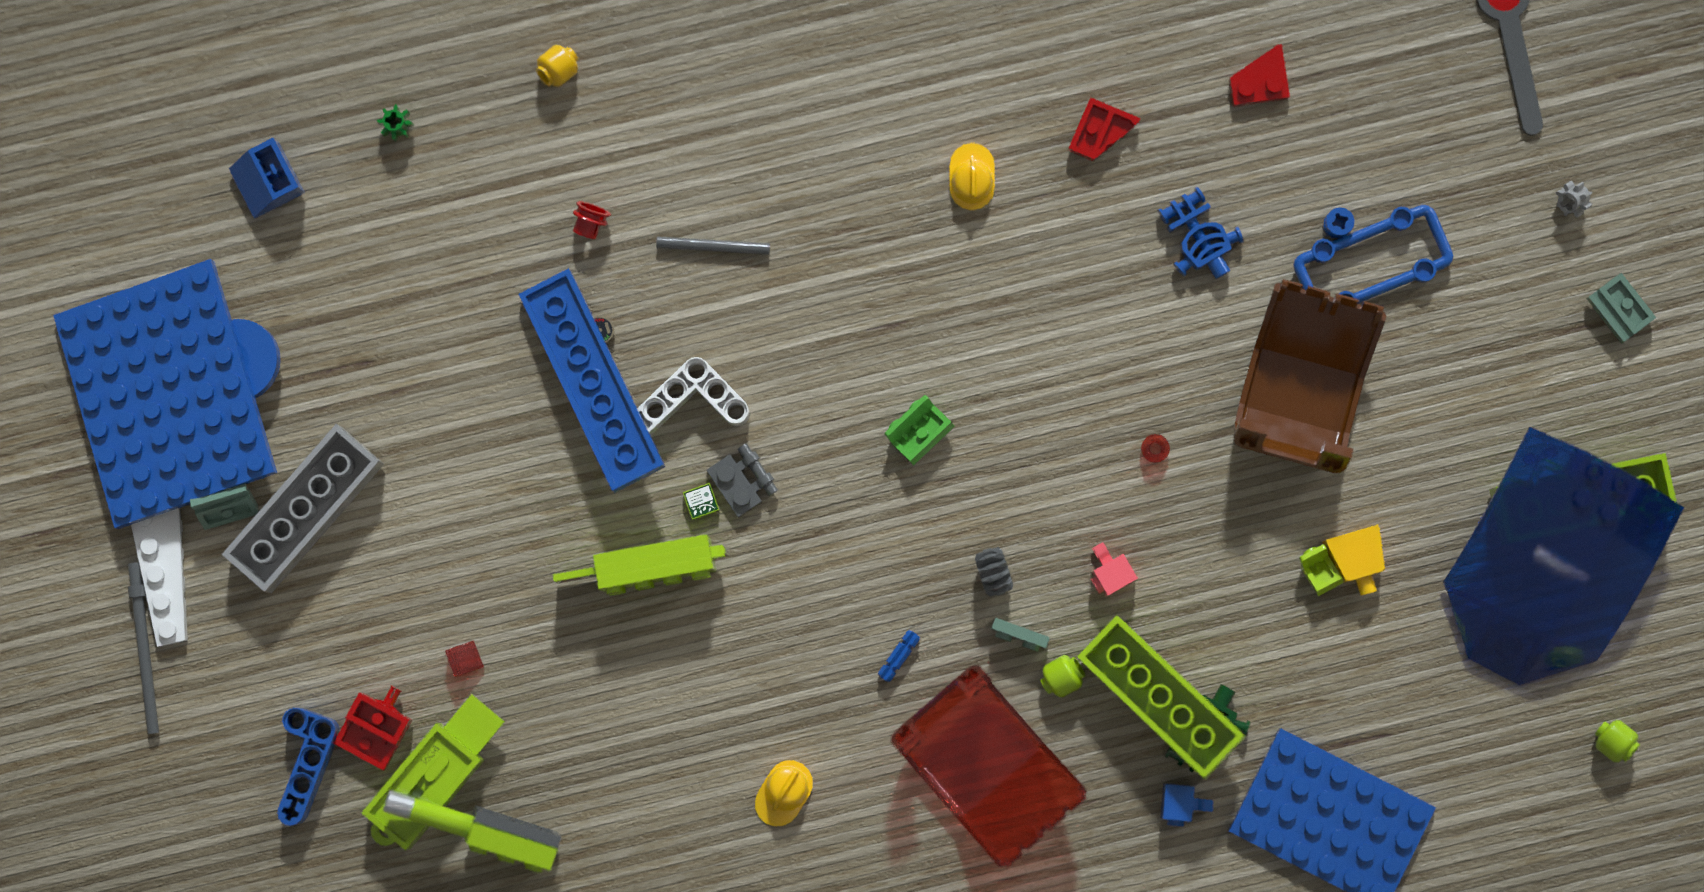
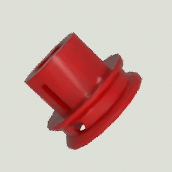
(589, 219)

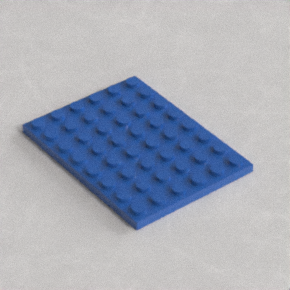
(164, 394)

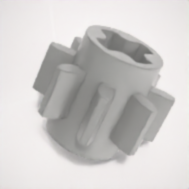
(1573, 199)

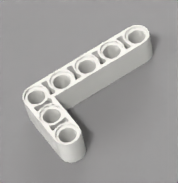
(691, 386)

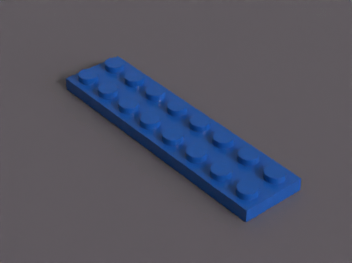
(591, 380)

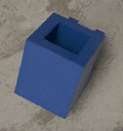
(1179, 804)

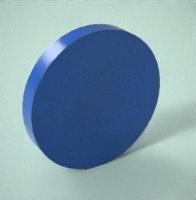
(259, 354)

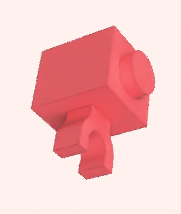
(1113, 572)

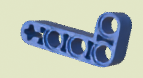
(302, 766)

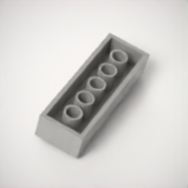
(303, 509)

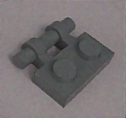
(735, 486)

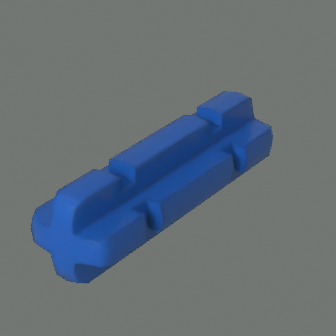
(899, 656)

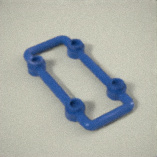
(1400, 220)

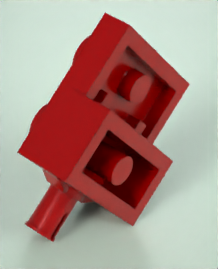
(374, 728)

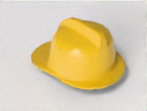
(972, 176)
(783, 793)

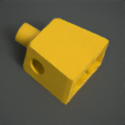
(1358, 556)

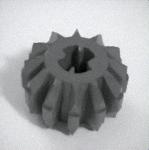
(994, 571)

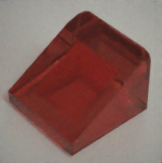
(464, 659)

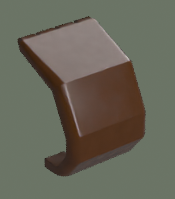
(1307, 376)

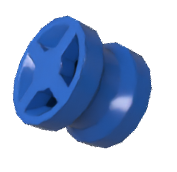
(1333, 226)

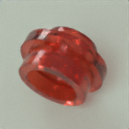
(1155, 439)

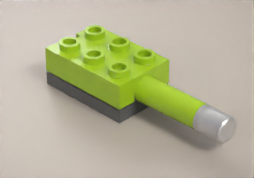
(483, 830)

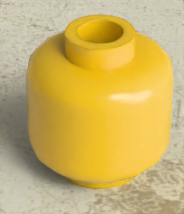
(557, 65)

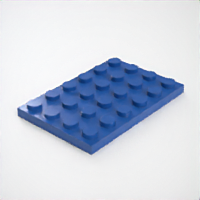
(1331, 817)

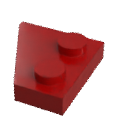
(1261, 80)
(1100, 129)

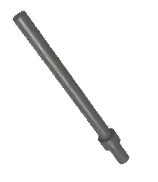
(137, 592)

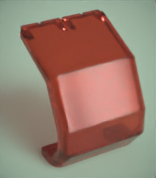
(988, 766)

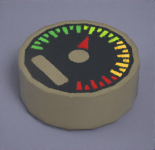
(605, 327)

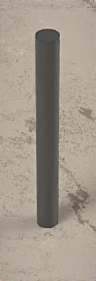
(713, 245)

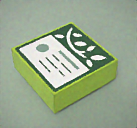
(701, 501)

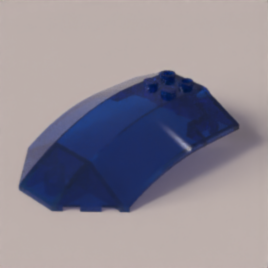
(1556, 560)

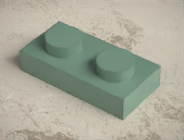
(1007, 631)

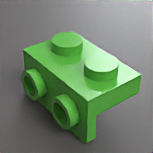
(918, 429)

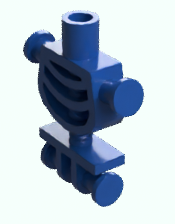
(1213, 258)

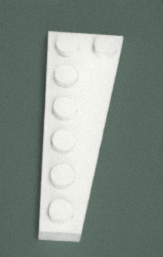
(161, 566)

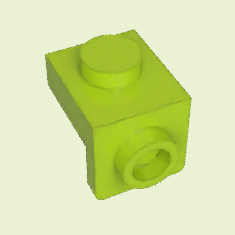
(1320, 569)

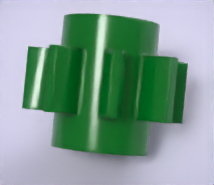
(401, 128)

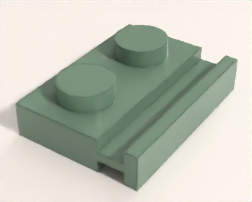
(1621, 308)
(224, 506)

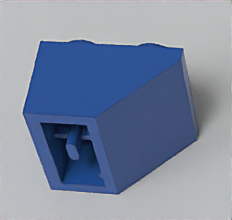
(265, 178)

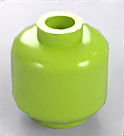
(1062, 676)
(1617, 741)

